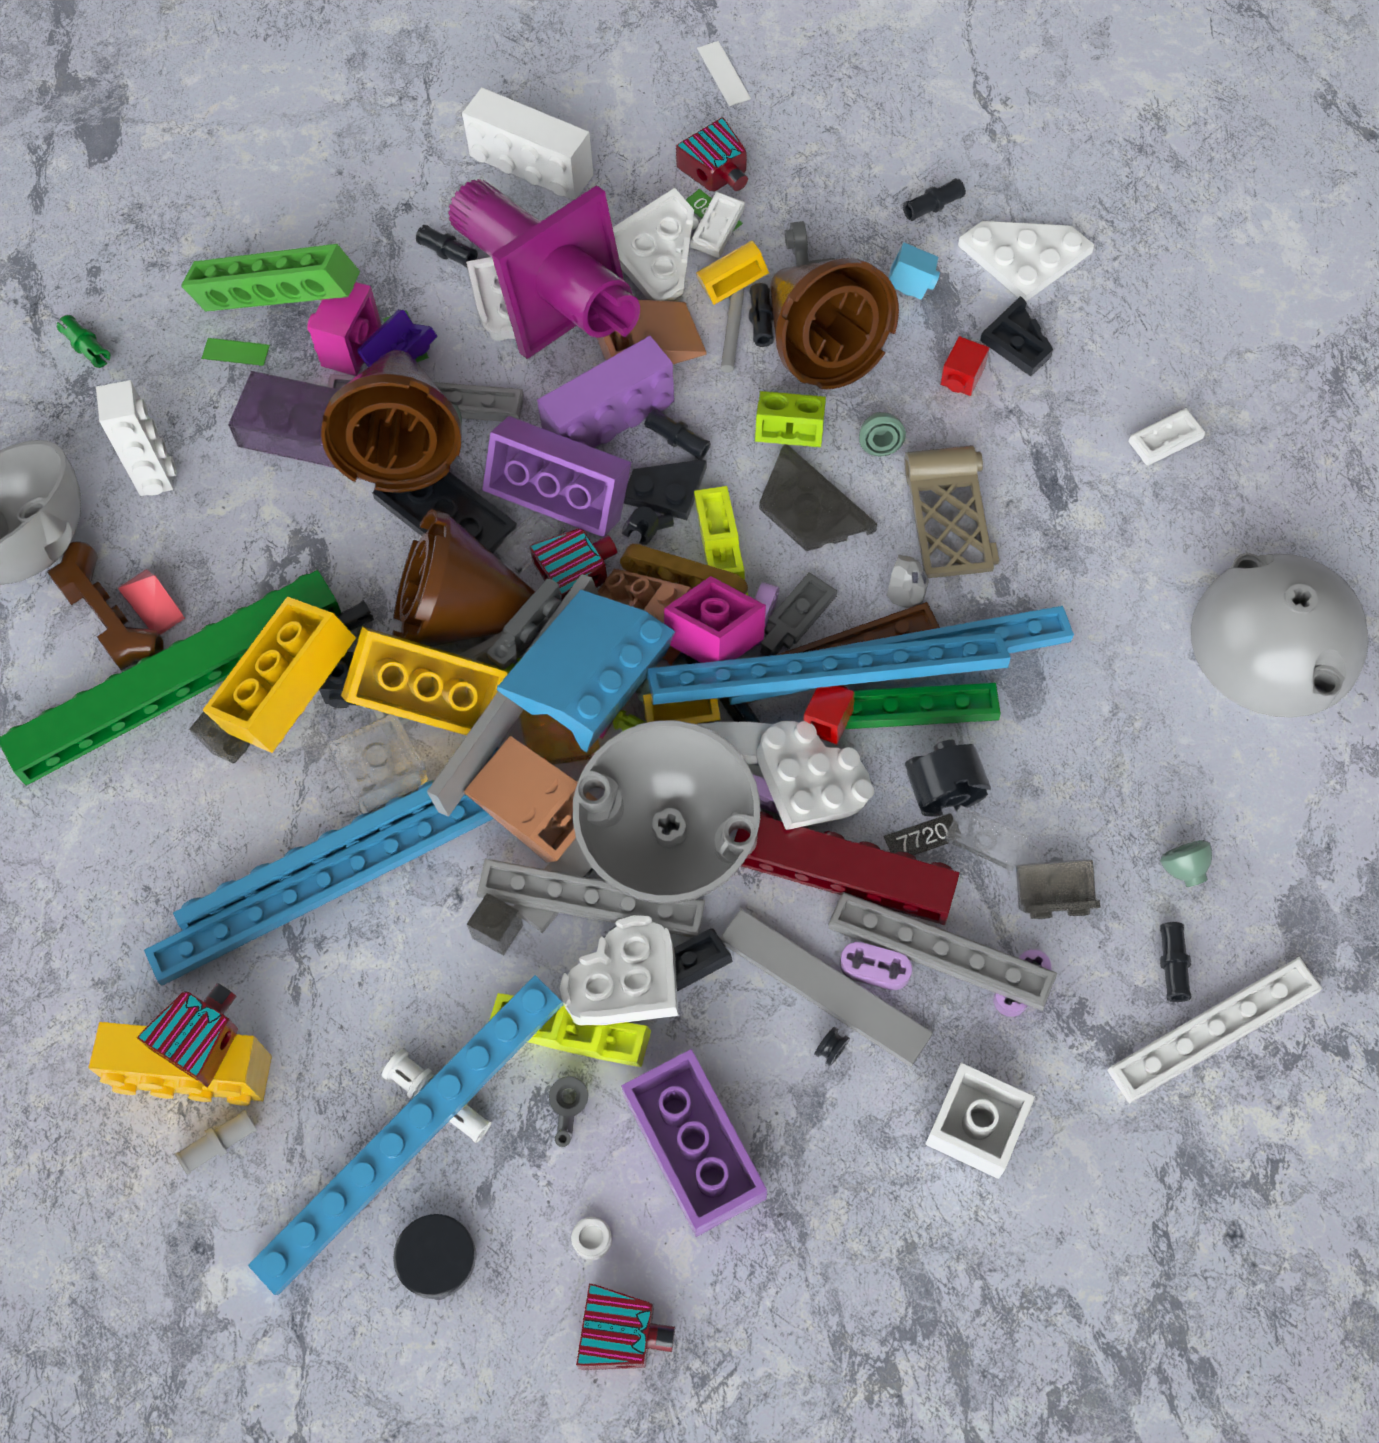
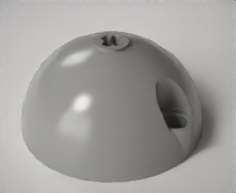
(36, 508)
(1270, 626)
(663, 778)

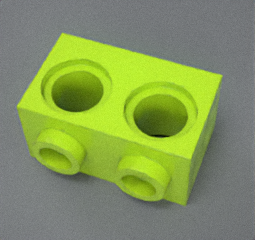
(790, 419)

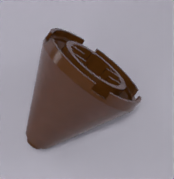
(832, 320)
(392, 427)
(454, 587)

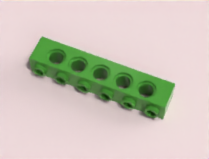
(271, 278)

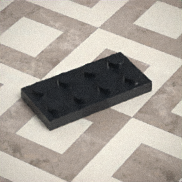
(459, 501)

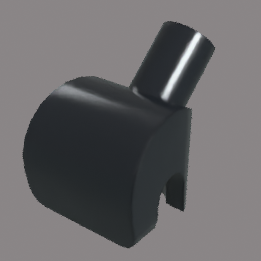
(646, 523)

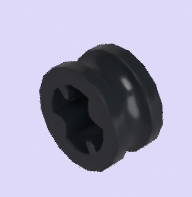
(832, 1046)

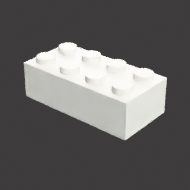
(528, 143)

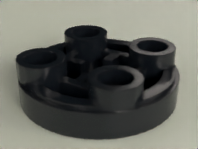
(434, 1256)

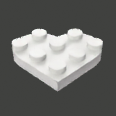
(489, 299)
(808, 779)
(626, 978)

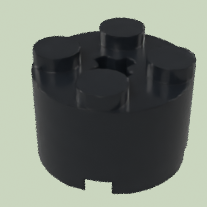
(947, 778)

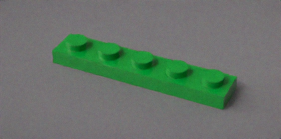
(925, 706)

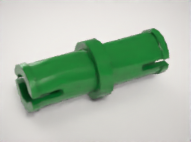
(83, 341)

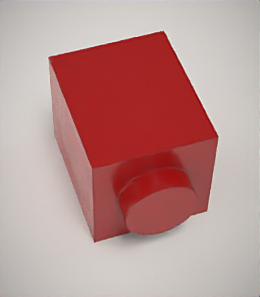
(964, 366)
(830, 711)

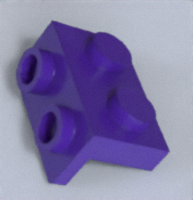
(397, 334)

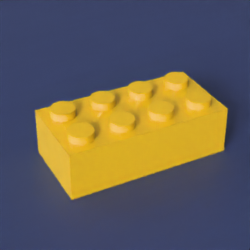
(279, 674)
(419, 682)
(131, 1066)

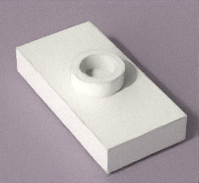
(717, 224)
(1166, 436)

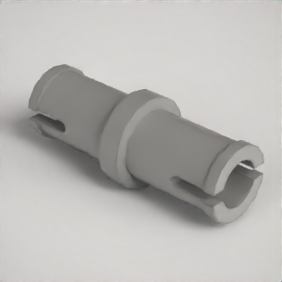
(215, 1142)

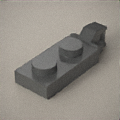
(797, 614)
(525, 624)

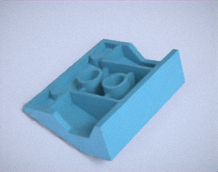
(588, 664)

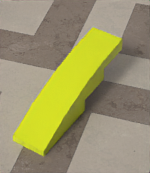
(719, 530)
(615, 1043)

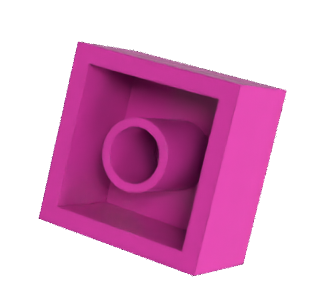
(343, 327)
(715, 622)

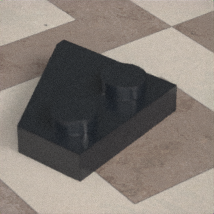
(1018, 338)
(666, 487)

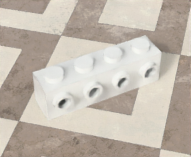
(135, 438)

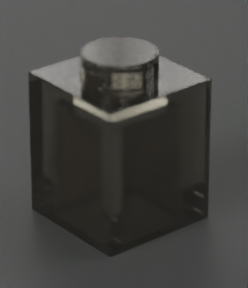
(495, 924)

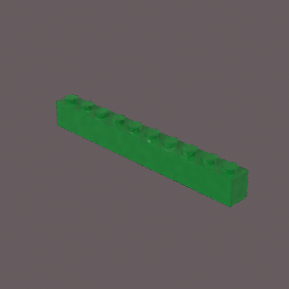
(150, 686)

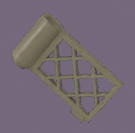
(939, 471)

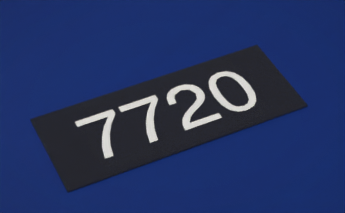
(920, 836)

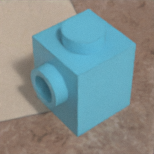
(914, 271)

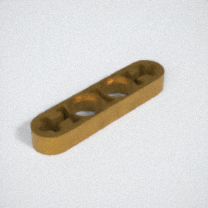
(675, 569)

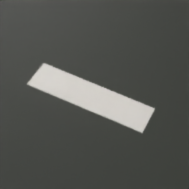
(723, 73)

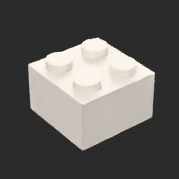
(980, 1120)

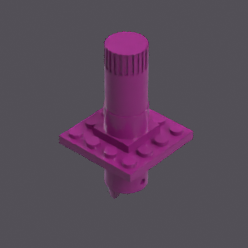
(550, 269)

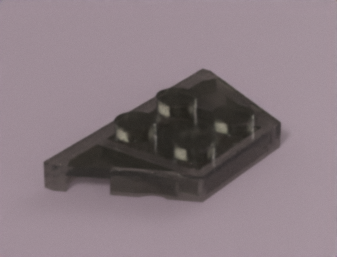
(810, 505)

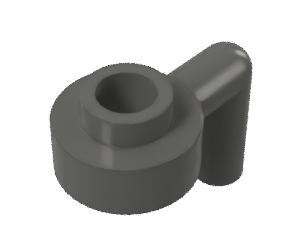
(797, 241)
(567, 1110)

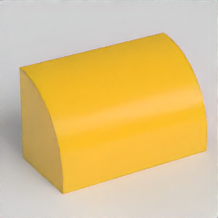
(732, 272)
(688, 711)

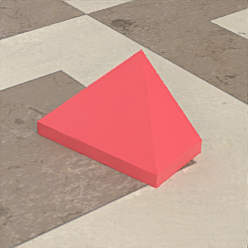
(151, 602)

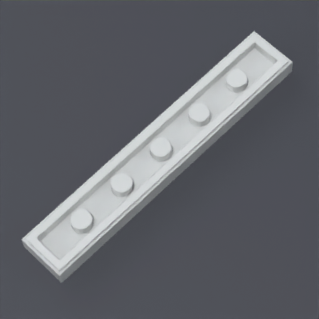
(1214, 1029)

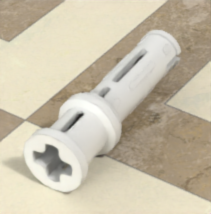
(414, 1078)

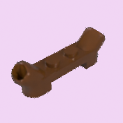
(74, 580)

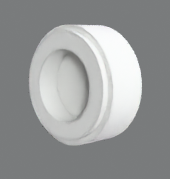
(591, 1238)

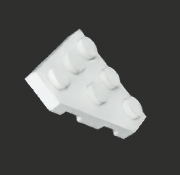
(656, 246)
(1025, 254)

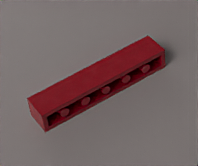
(853, 868)

